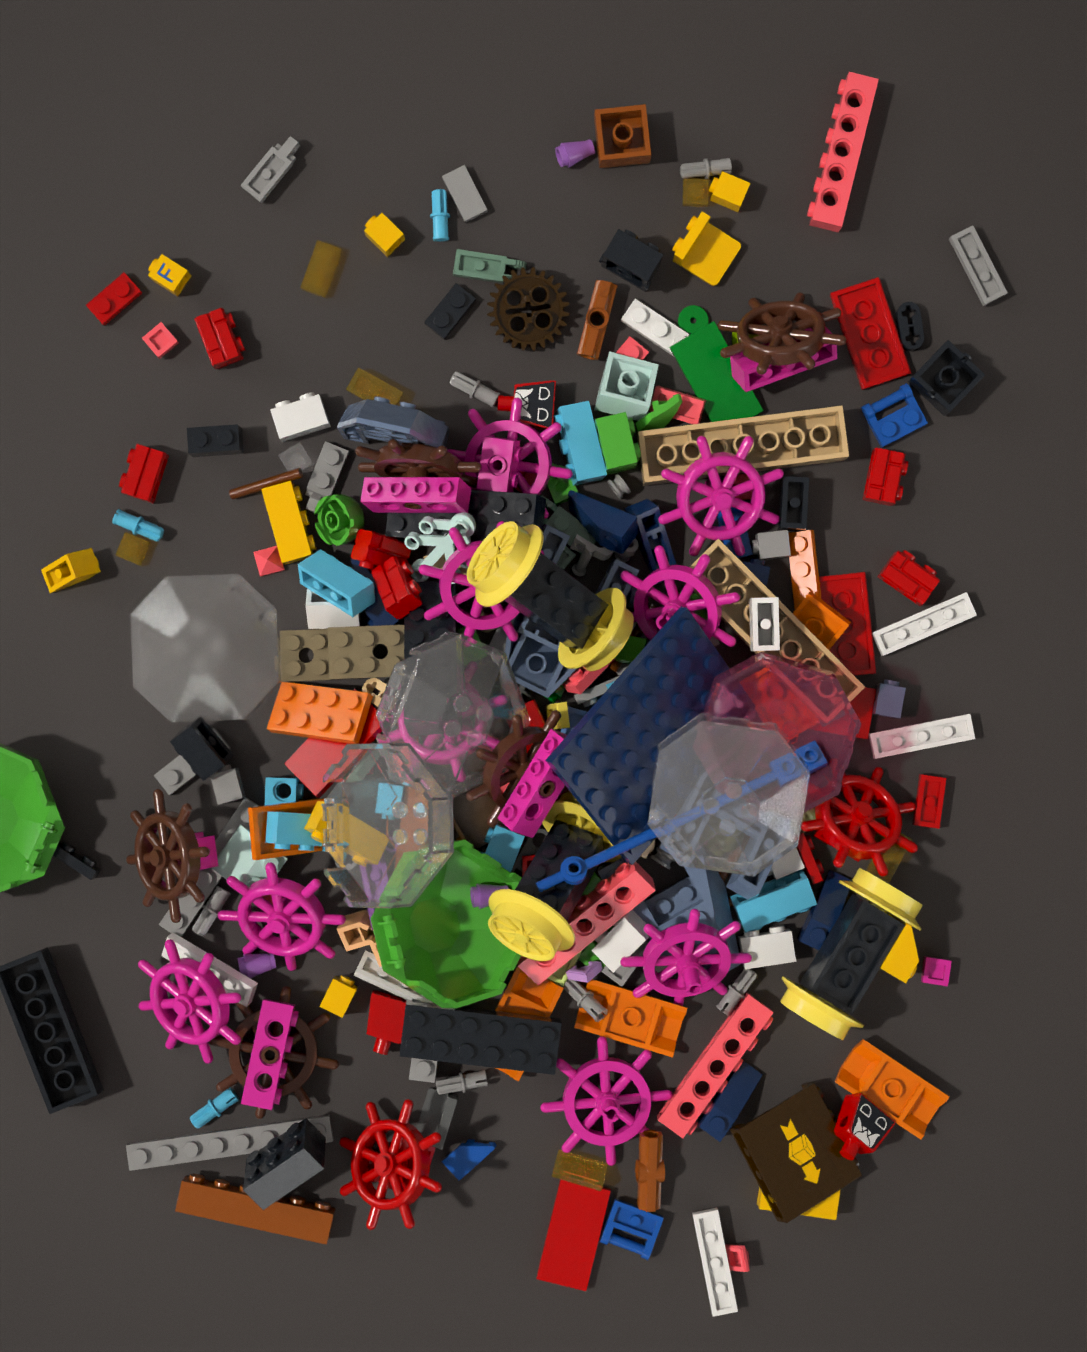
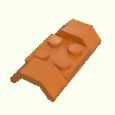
(528, 998)
(634, 1021)
(891, 1087)

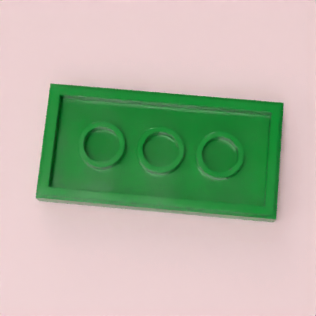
(712, 375)

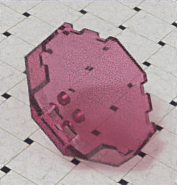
(804, 705)

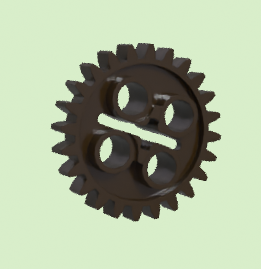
(525, 285)

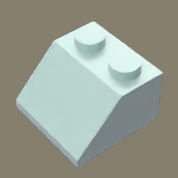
(626, 386)
(237, 859)

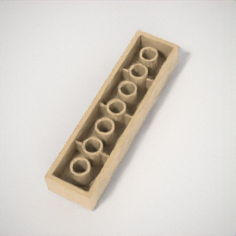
(778, 442)
(796, 641)

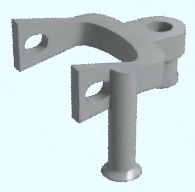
(589, 550)

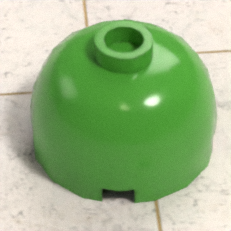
(338, 519)

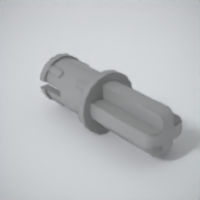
(705, 168)
(474, 388)
(210, 911)
(737, 991)
(585, 999)
(461, 1082)

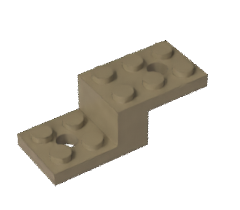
(340, 652)

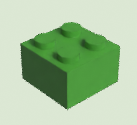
(616, 442)

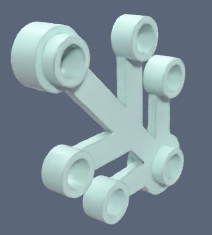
(443, 543)

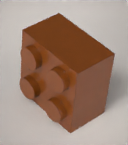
(622, 136)

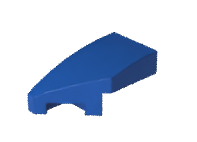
(467, 1156)

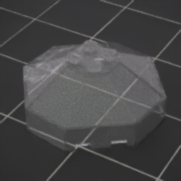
(205, 648)
(449, 705)
(728, 794)
(385, 825)

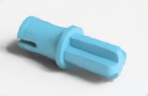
(440, 215)
(138, 525)
(214, 1108)

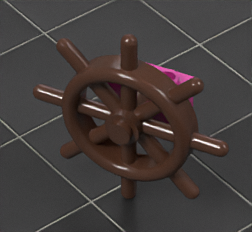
(176, 854)

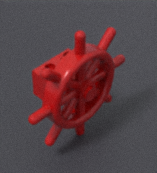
(852, 825)
(401, 1166)

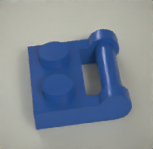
(898, 423)
(634, 1221)

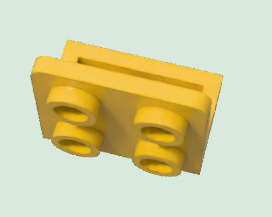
(705, 250)

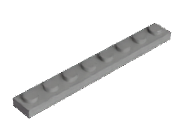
(214, 1143)

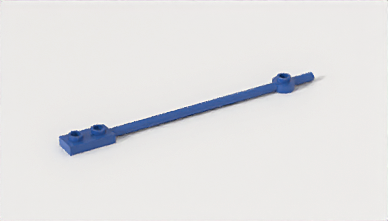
(810, 754)

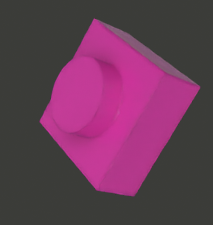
(936, 971)

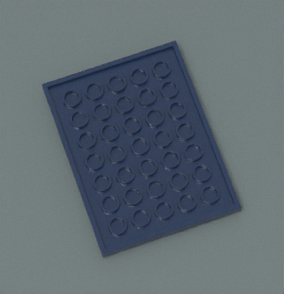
(614, 747)

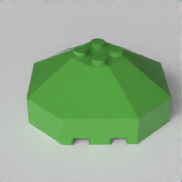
(27, 819)
(442, 941)

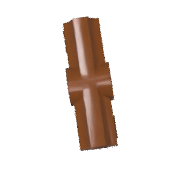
(601, 305)
(650, 1170)

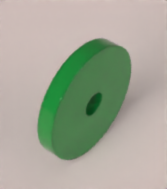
(692, 312)

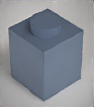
(889, 699)

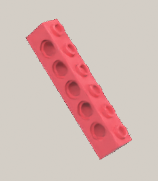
(863, 90)
(599, 918)
(715, 1050)

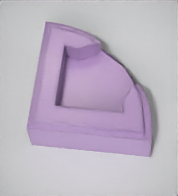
(584, 973)

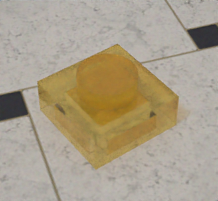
(695, 192)
(132, 548)

